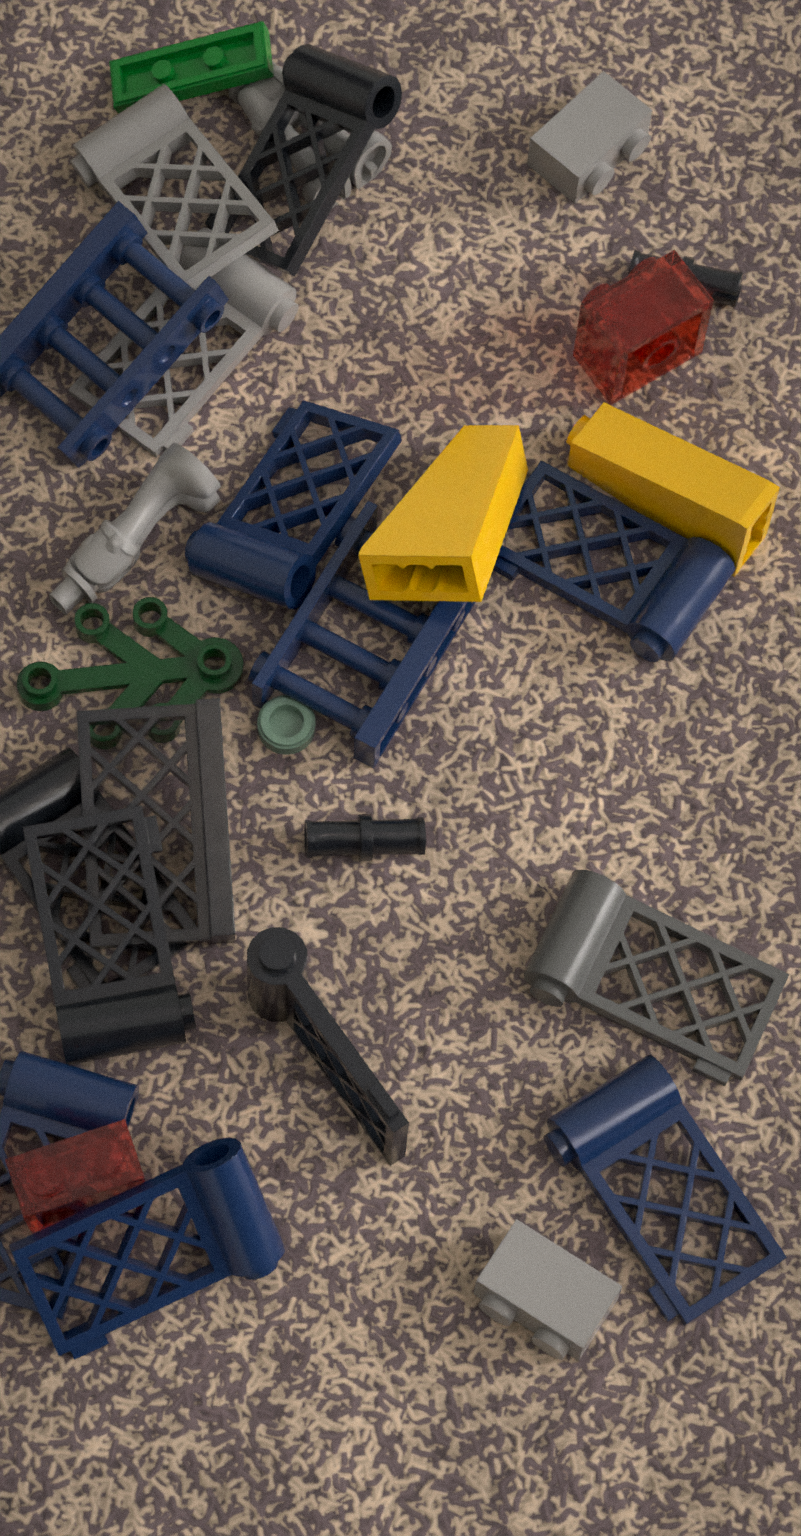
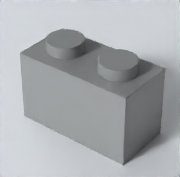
(590, 138)
(545, 1292)

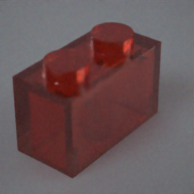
(74, 1174)

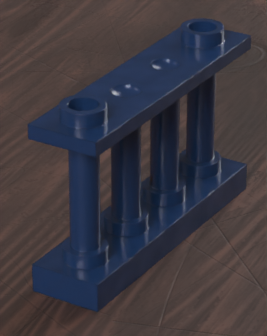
(82, 284)
(397, 679)

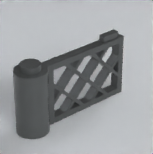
(578, 952)

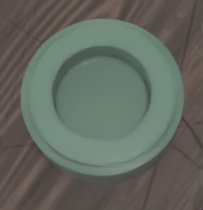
(286, 725)

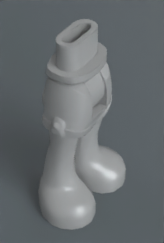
(258, 103)
(116, 546)

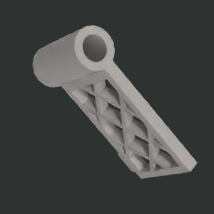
(141, 145)
(255, 307)

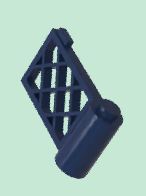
(256, 555)
(662, 607)
(59, 1104)
(619, 1120)
(229, 1223)

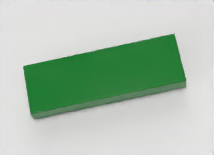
(194, 66)

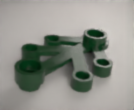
(140, 671)

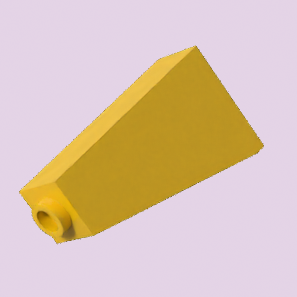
(673, 481)
(451, 521)

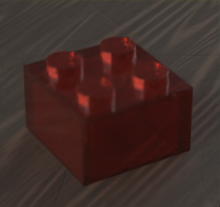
(642, 326)

